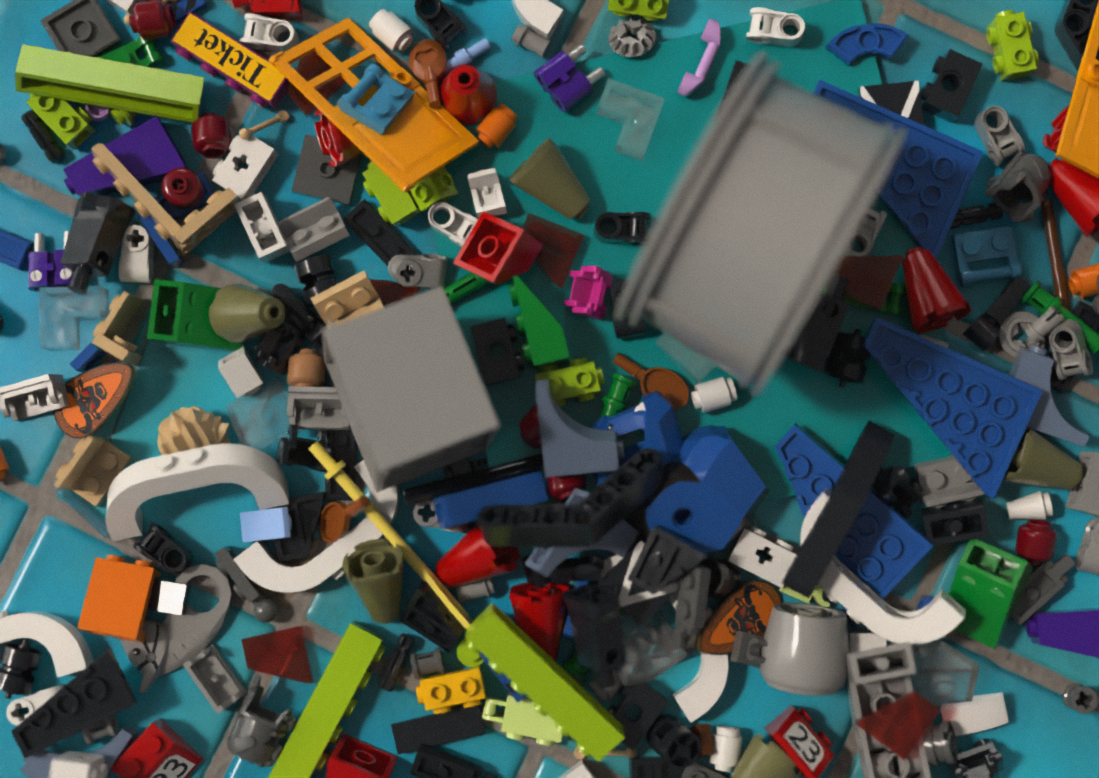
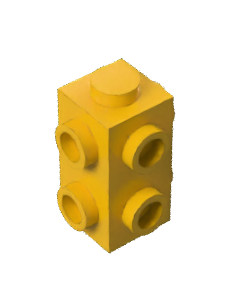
(452, 688)

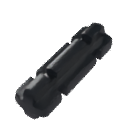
(43, 136)
(977, 214)
(396, 662)

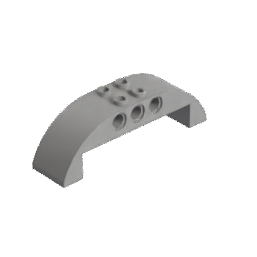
(872, 681)

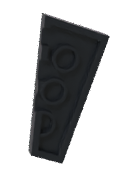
(84, 701)

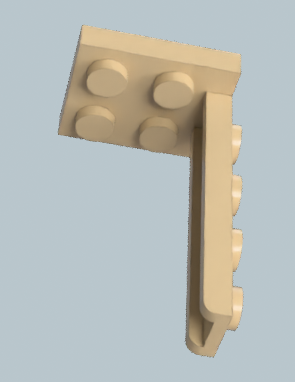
(197, 225)

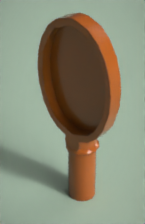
(428, 66)
(656, 379)
(336, 518)

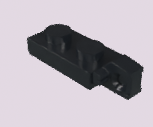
(438, 764)

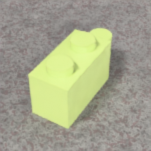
(522, 720)

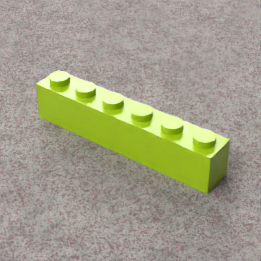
(108, 83)
(544, 682)
(330, 703)

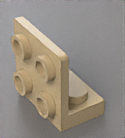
(347, 299)
(108, 332)
(92, 469)

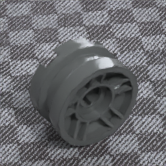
(941, 744)

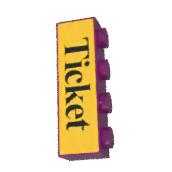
(230, 60)

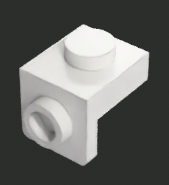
(487, 192)

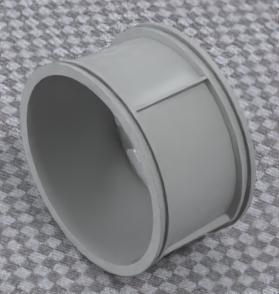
(757, 222)

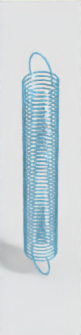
(93, 517)

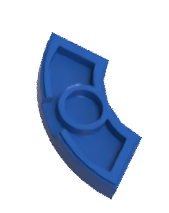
(866, 40)

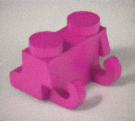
(589, 292)

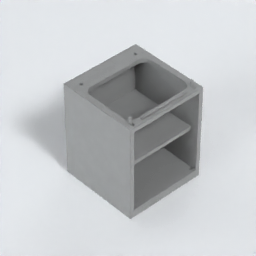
(409, 388)

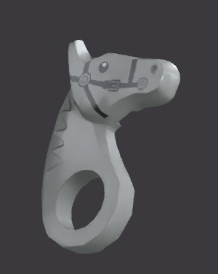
(180, 636)

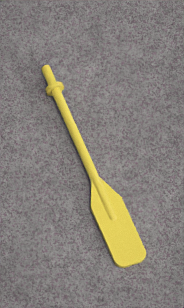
(335, 470)

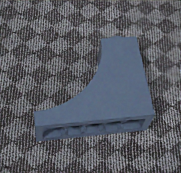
(1035, 369)
(569, 445)
(617, 541)
(40, 763)

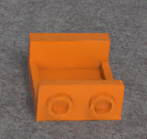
(118, 598)

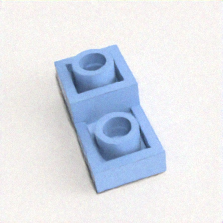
(265, 524)

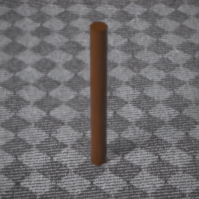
(1054, 252)

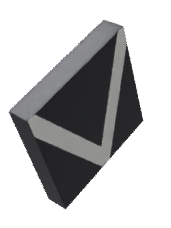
(897, 97)
(632, 598)

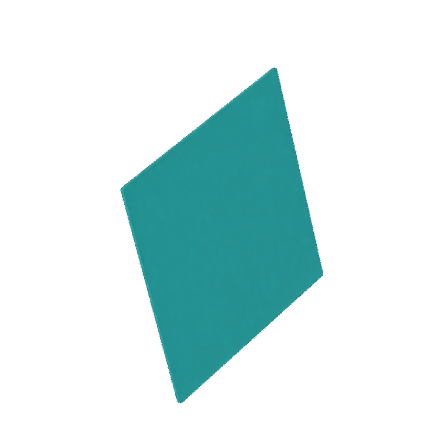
(625, 185)

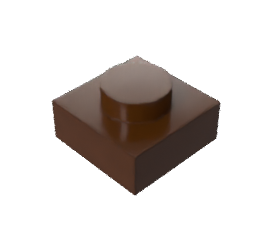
(704, 733)

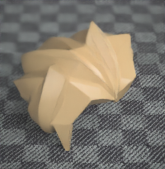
(191, 429)

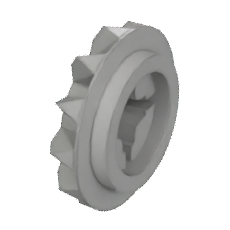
(628, 46)
(1009, 329)

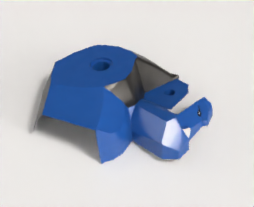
(707, 479)

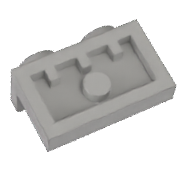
(313, 228)
(945, 482)

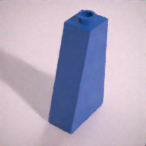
(465, 505)

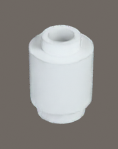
(391, 30)
(714, 394)
(726, 748)

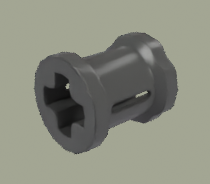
(427, 663)
(1088, 702)

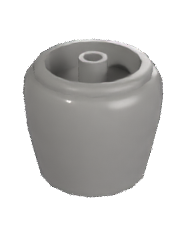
(805, 649)

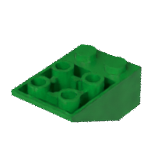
(182, 316)
(543, 333)
(988, 589)

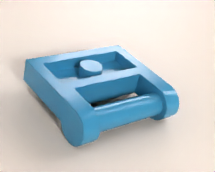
(383, 106)
(985, 246)

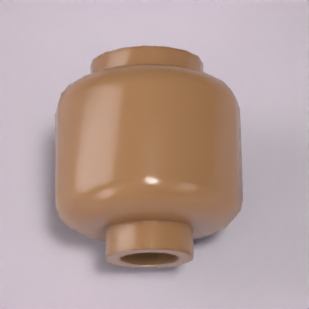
(306, 369)

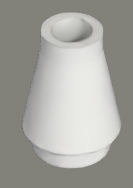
(1033, 506)

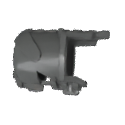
(1023, 179)
(256, 727)

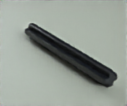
(473, 479)

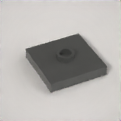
(81, 29)
(319, 179)

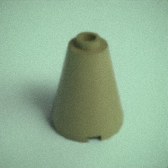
(552, 181)
(244, 313)
(1042, 464)
(377, 578)
(764, 761)

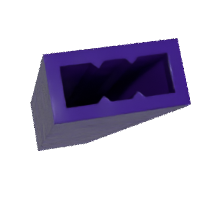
(144, 151)
(1066, 630)

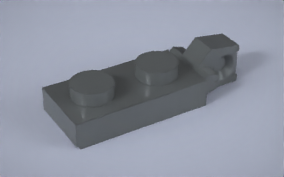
(1041, 586)
(691, 606)

